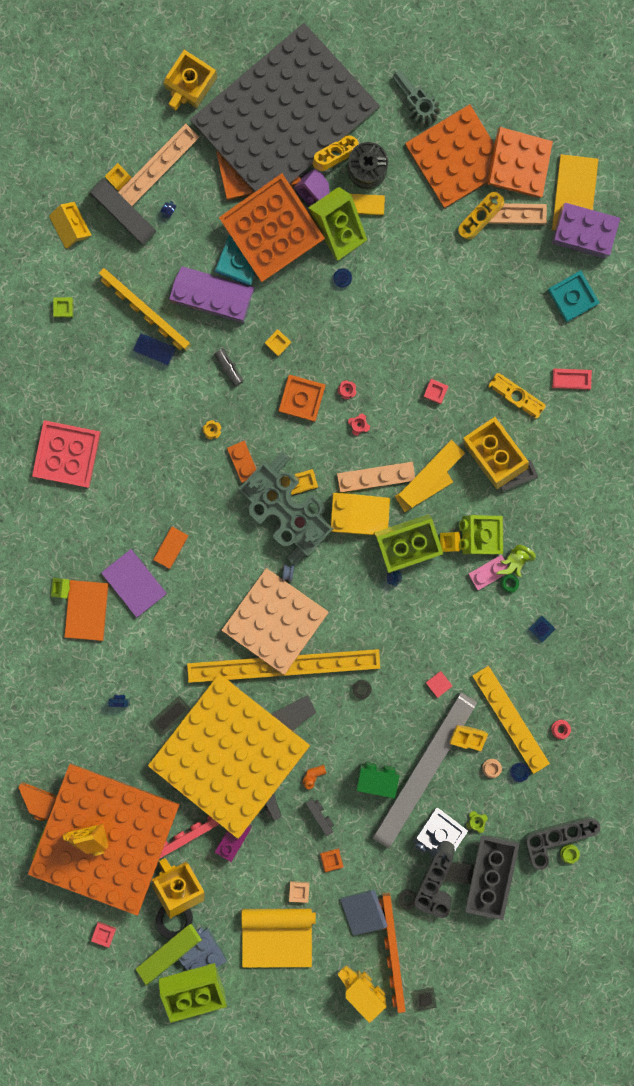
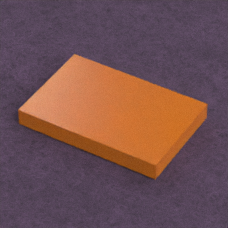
(86, 610)

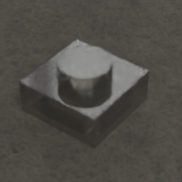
(425, 998)

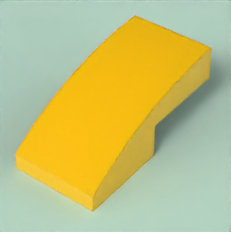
(468, 737)

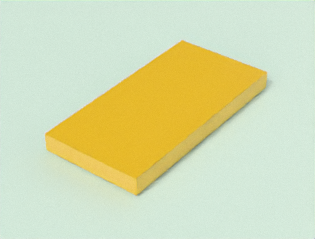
(575, 183)

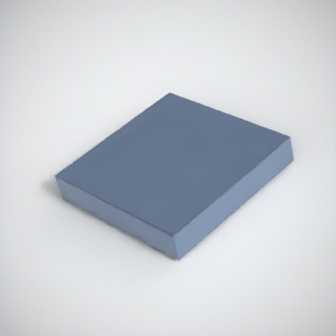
(363, 912)

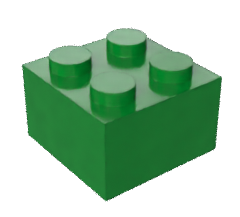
(377, 780)

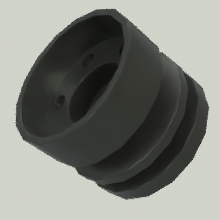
(367, 176)

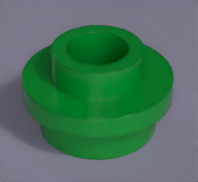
(515, 583)

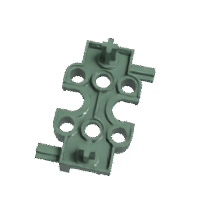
(268, 478)

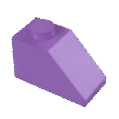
(312, 187)

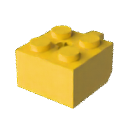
(190, 91)
(177, 877)
(362, 993)

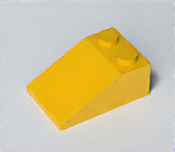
(359, 513)

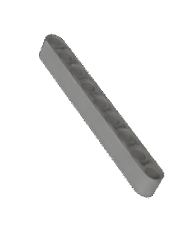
(424, 771)

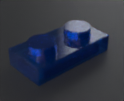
(154, 349)

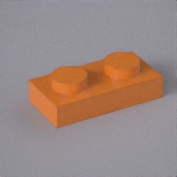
(242, 460)

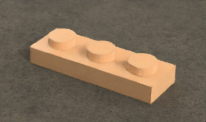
(521, 214)

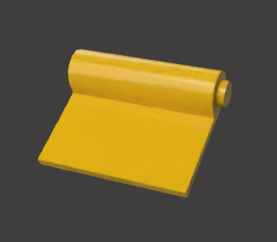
(277, 937)

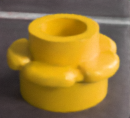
(212, 424)

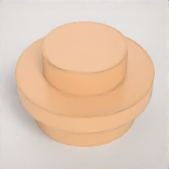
(492, 768)

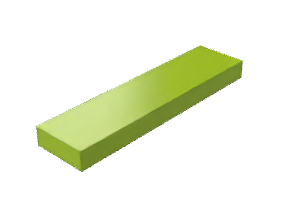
(168, 954)

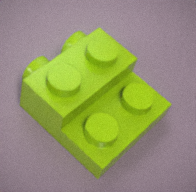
(481, 534)

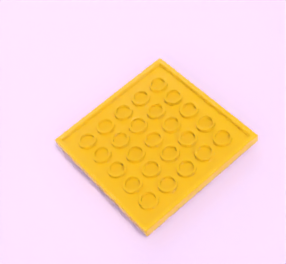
(229, 756)

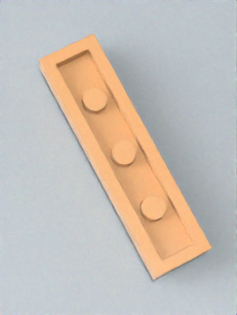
(376, 477)

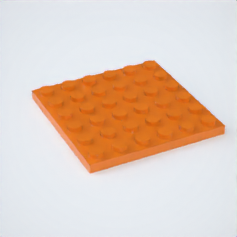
(135, 833)

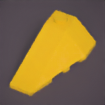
(88, 839)

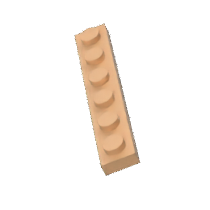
(158, 164)

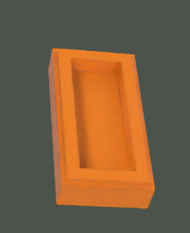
(171, 547)

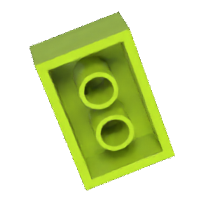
(408, 543)
(192, 992)

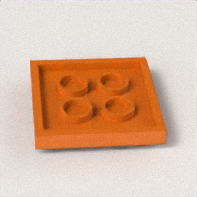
(520, 162)

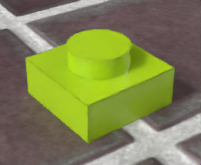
(63, 307)
(60, 588)

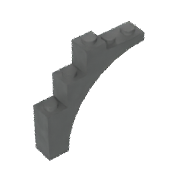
(291, 716)

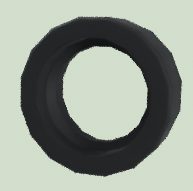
(163, 930)

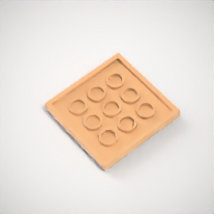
(275, 621)

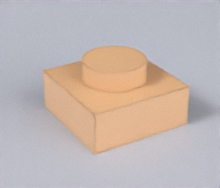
(299, 891)

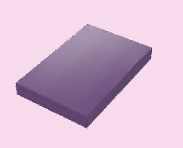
(134, 583)

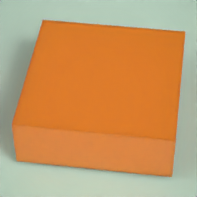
(331, 860)

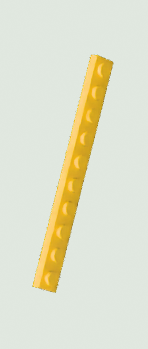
(302, 665)

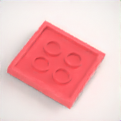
(66, 454)

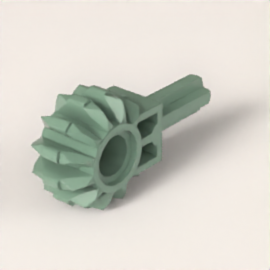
(416, 99)

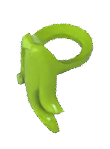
(516, 560)

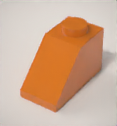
(37, 801)

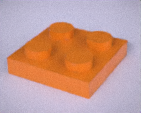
(302, 398)

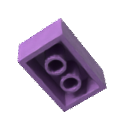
(585, 230)

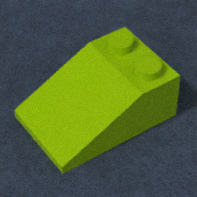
(339, 222)

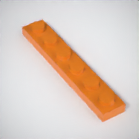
(393, 959)

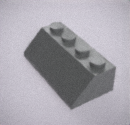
(492, 876)

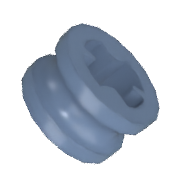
(288, 573)

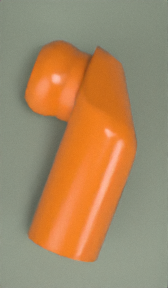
(311, 775)

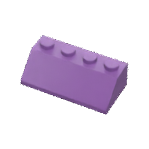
(211, 294)

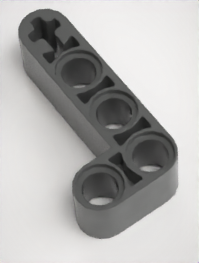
(122, 211)
(562, 838)
(436, 901)

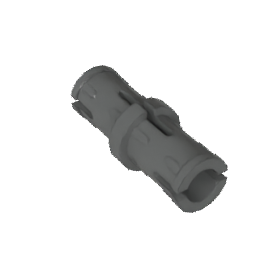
(228, 367)

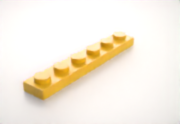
(138, 305)
(510, 719)

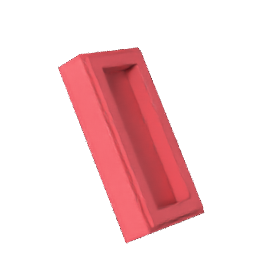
(572, 379)

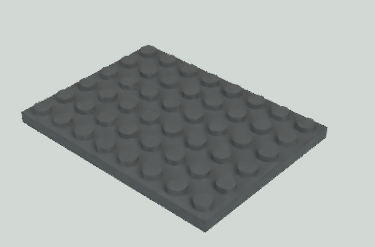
(284, 111)

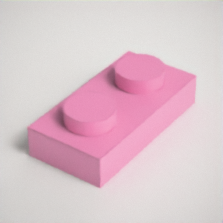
(487, 573)

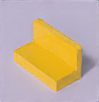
(69, 224)

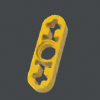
(331, 160)
(473, 215)

